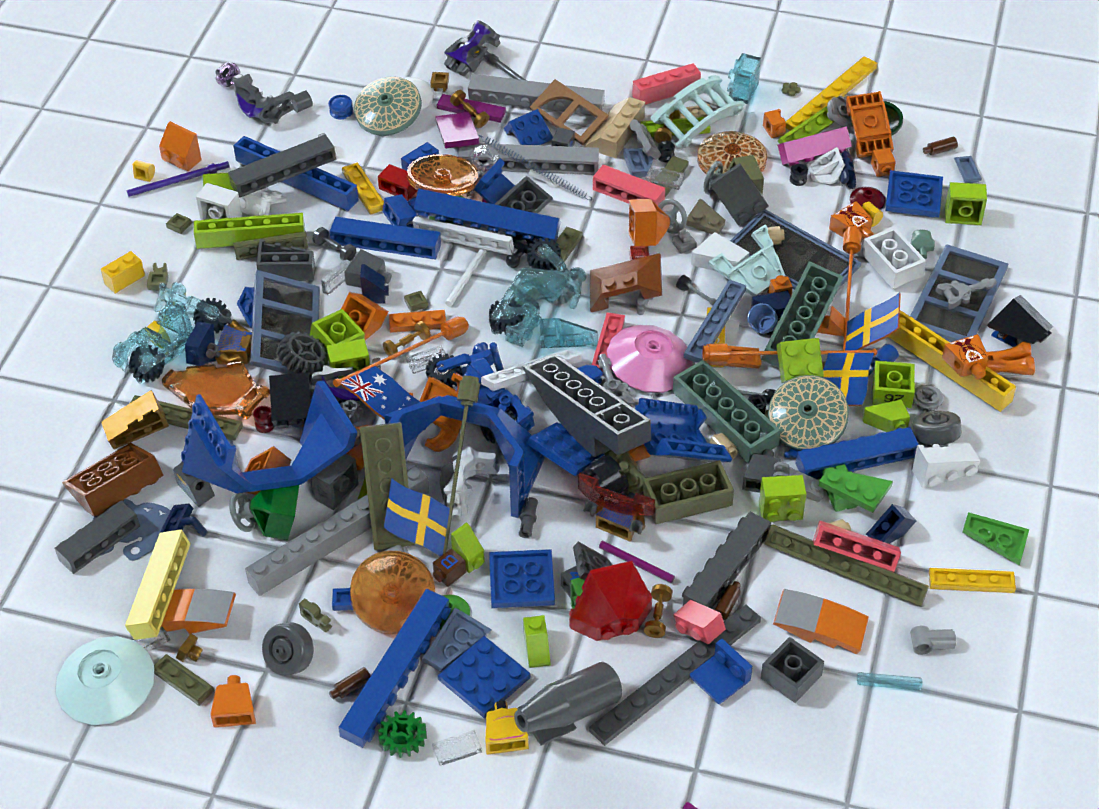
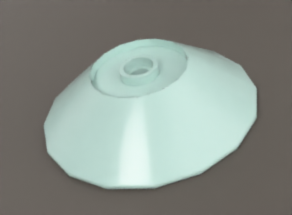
(108, 695)

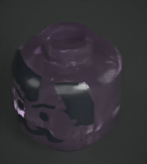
(225, 73)

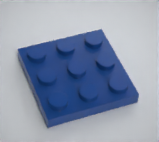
(914, 193)
(562, 448)
(521, 578)
(484, 676)

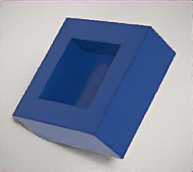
(341, 599)

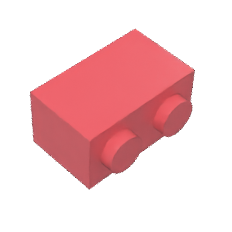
(699, 622)

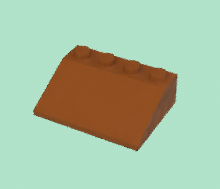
(113, 479)

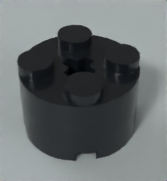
(608, 473)

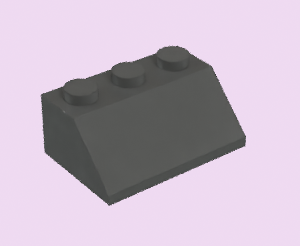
(526, 197)

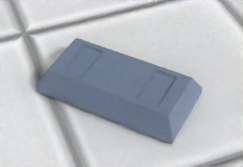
(968, 169)

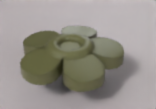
(791, 89)

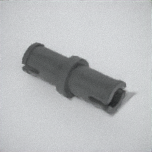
(528, 517)

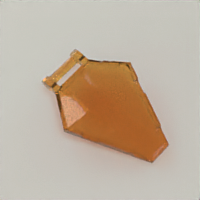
(224, 389)

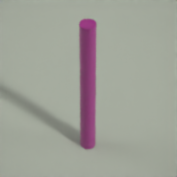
(637, 561)

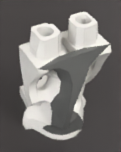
(468, 468)

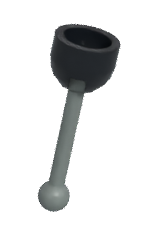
(684, 283)
(768, 394)

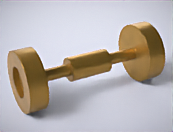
(458, 98)
(664, 133)
(421, 331)
(655, 628)

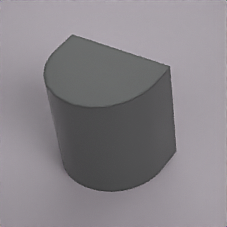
(302, 101)

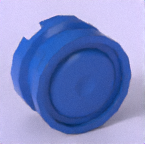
(340, 107)

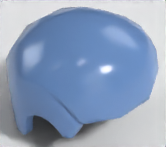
(762, 318)

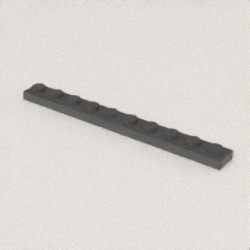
(670, 678)

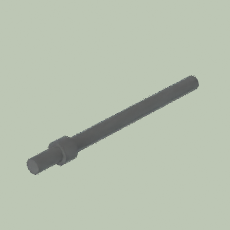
(494, 60)

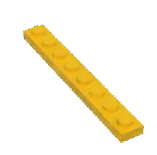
(839, 87)

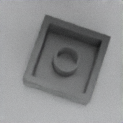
(335, 481)
(792, 669)

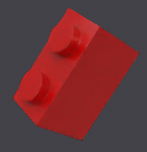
(395, 182)

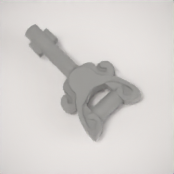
(962, 291)
(613, 385)

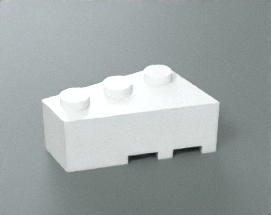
(944, 464)

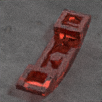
(613, 501)

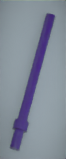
(210, 169)

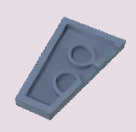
(454, 639)

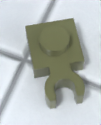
(159, 276)
(311, 613)

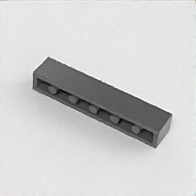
(282, 165)
(728, 561)

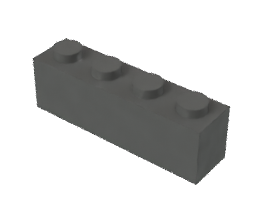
(97, 537)

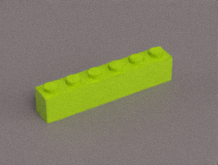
(227, 231)

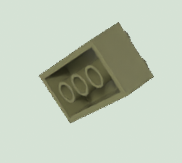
(689, 491)

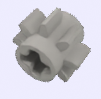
(352, 410)

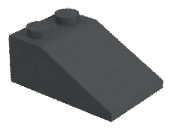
(739, 194)

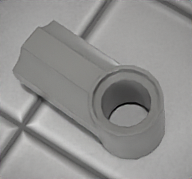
(926, 640)

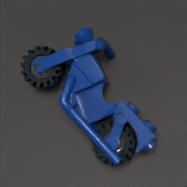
(480, 365)

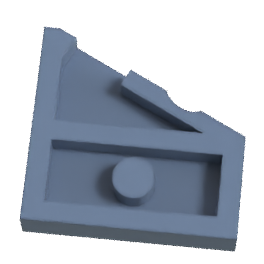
(637, 162)

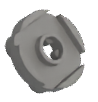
(838, 112)

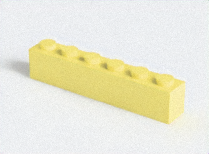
(157, 585)

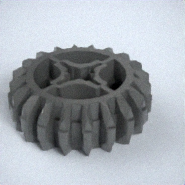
(302, 353)

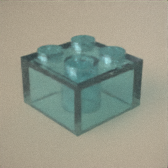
(744, 78)

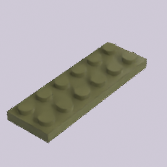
(383, 460)

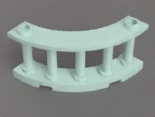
(691, 93)

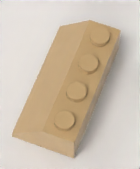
(615, 130)

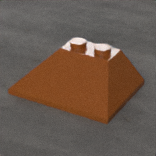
(625, 277)

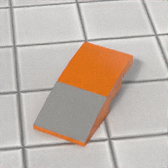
(198, 610)
(821, 620)

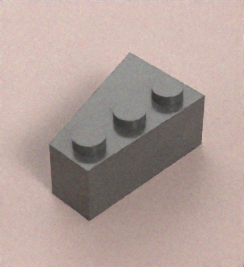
(286, 262)

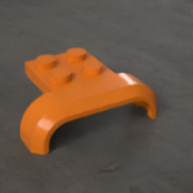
(449, 426)

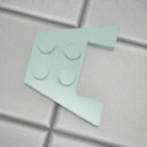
(757, 269)

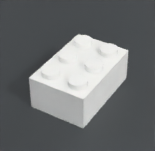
(893, 257)

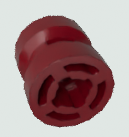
(263, 419)

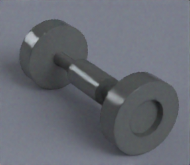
(321, 236)

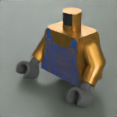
(233, 344)
(616, 523)

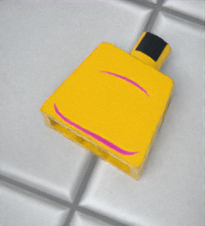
(502, 731)

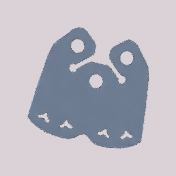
(150, 527)

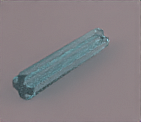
(889, 681)

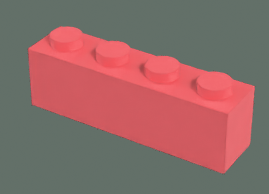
(665, 84)
(626, 186)
(856, 546)

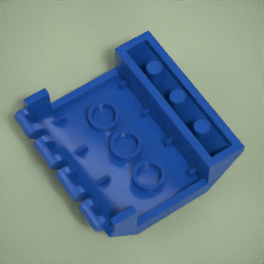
(677, 432)

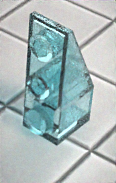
(562, 333)

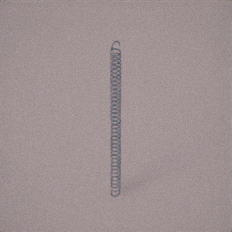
(534, 166)

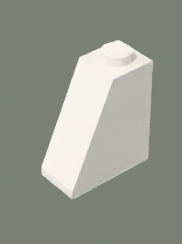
(713, 247)

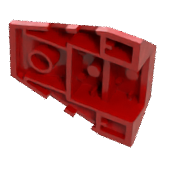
(611, 603)

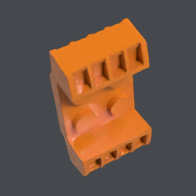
(869, 123)

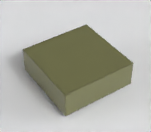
(178, 223)
(416, 301)

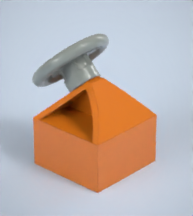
(650, 223)

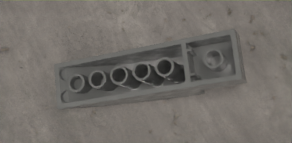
(587, 409)

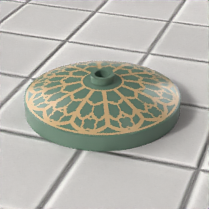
(387, 106)
(814, 428)

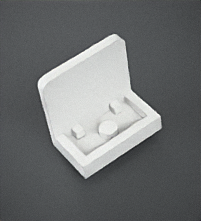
(259, 202)

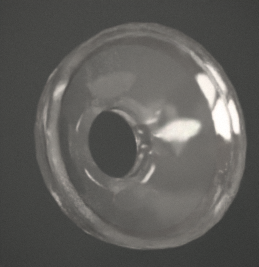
(483, 168)

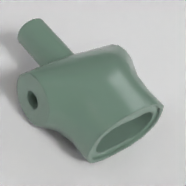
(922, 242)

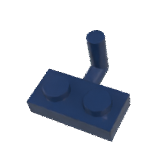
(179, 517)

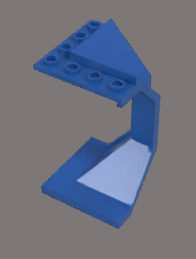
(511, 437)
(324, 440)

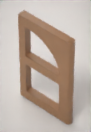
(557, 90)

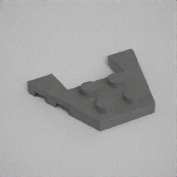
(588, 559)

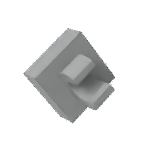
(684, 241)

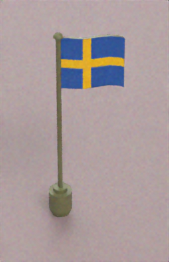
(419, 516)

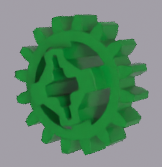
(402, 734)

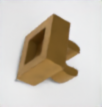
(439, 80)
(189, 649)

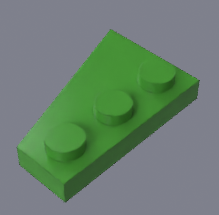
(856, 488)
(997, 535)

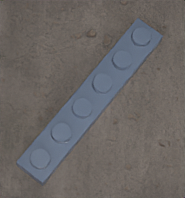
(715, 320)

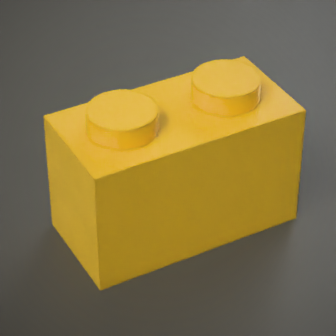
(122, 272)

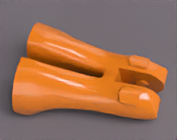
(1012, 360)

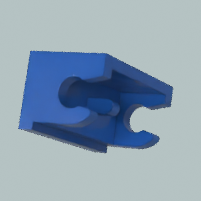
(398, 211)

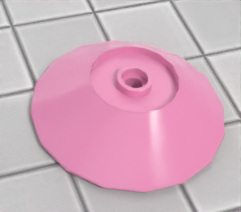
(647, 357)

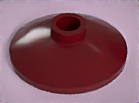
(868, 194)

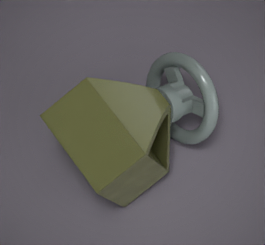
(749, 164)

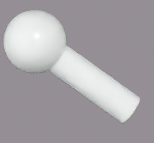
(543, 178)

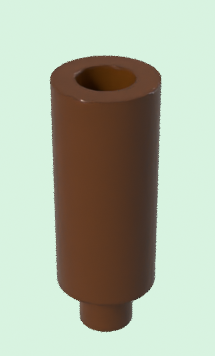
(941, 146)
(728, 599)
(350, 683)

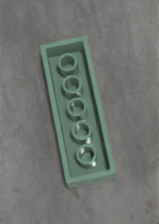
(805, 308)
(726, 410)

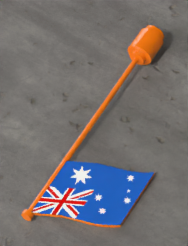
(380, 390)

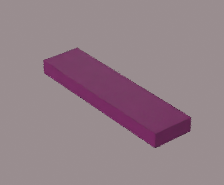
(495, 112)

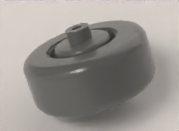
(937, 427)
(287, 648)

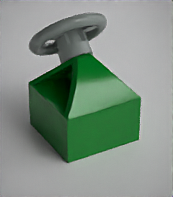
(270, 508)

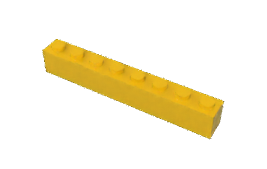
(930, 346)

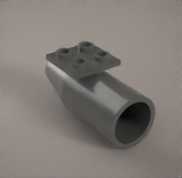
(568, 700)

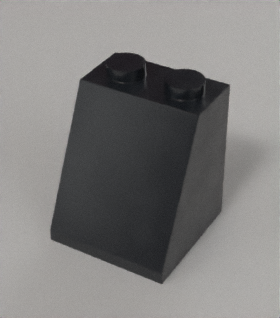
(1021, 321)
(290, 399)

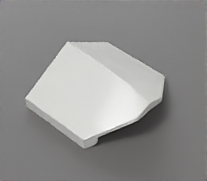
(827, 167)

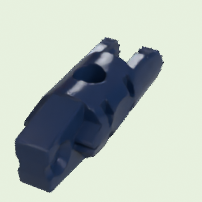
(848, 172)

